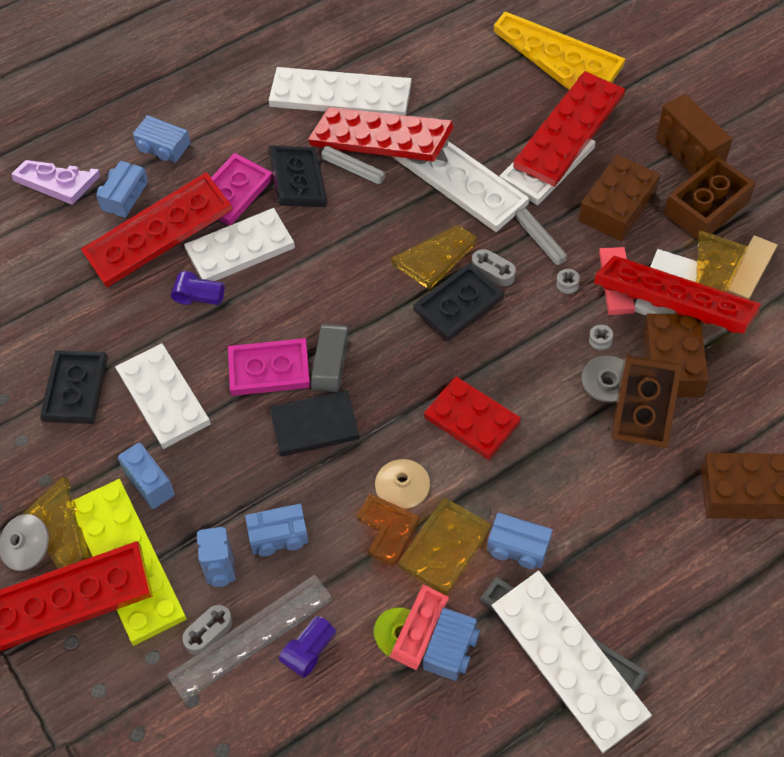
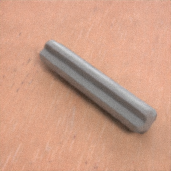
(353, 165)
(541, 236)

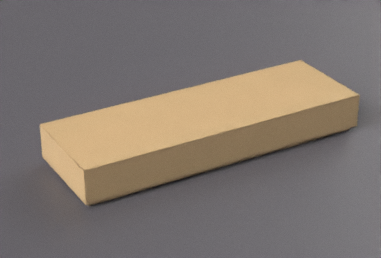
(752, 267)

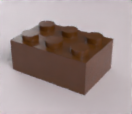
(691, 134)
(619, 197)
(709, 197)
(678, 341)
(646, 401)
(743, 485)

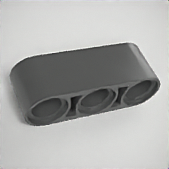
(330, 358)

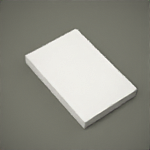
(671, 264)

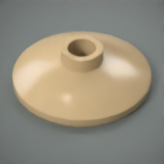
(407, 493)

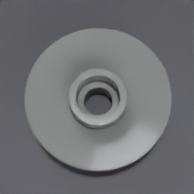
(602, 370)
(32, 543)

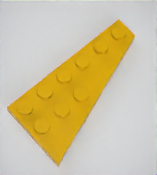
(557, 53)

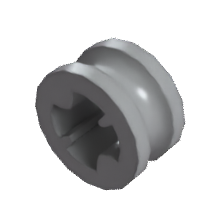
(568, 288)
(601, 344)

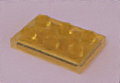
(445, 546)

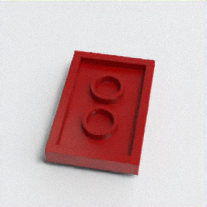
(472, 418)

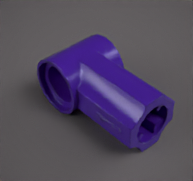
(191, 288)
(303, 653)

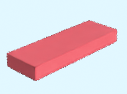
(617, 302)
(419, 627)

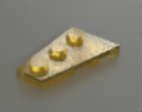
(435, 256)
(718, 261)
(58, 514)

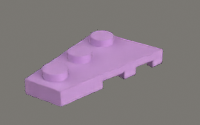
(56, 182)

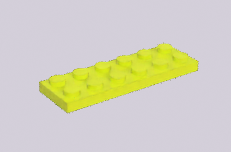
(111, 522)

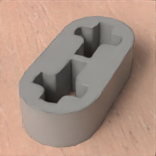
(493, 267)
(202, 629)

